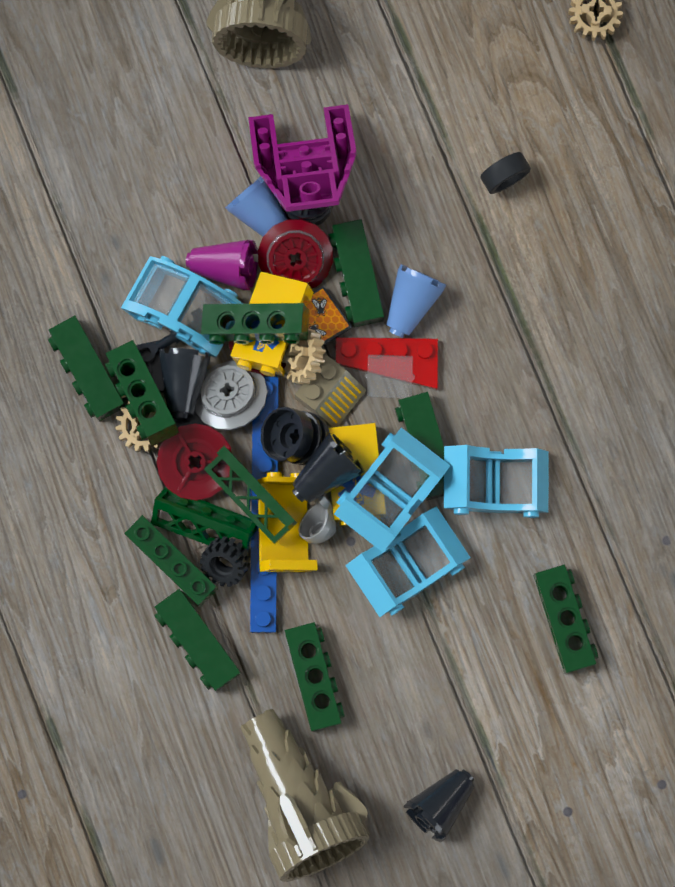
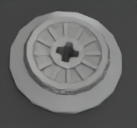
(239, 408)

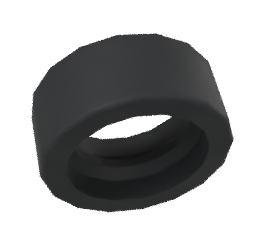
(505, 172)

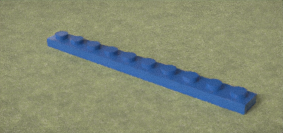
(263, 584)

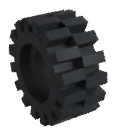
(233, 554)

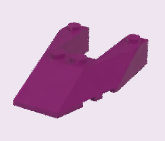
(306, 171)

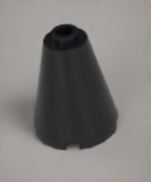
(183, 379)
(326, 470)
(441, 803)

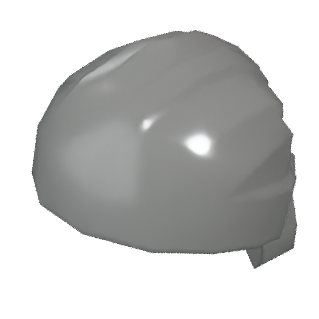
(318, 522)

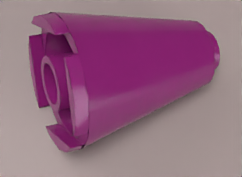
(226, 263)

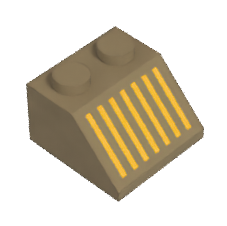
(332, 393)

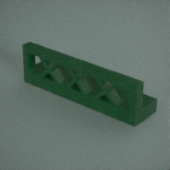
(257, 488)
(203, 516)

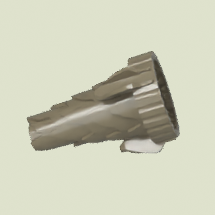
(259, 32)
(306, 821)

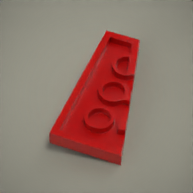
(355, 351)

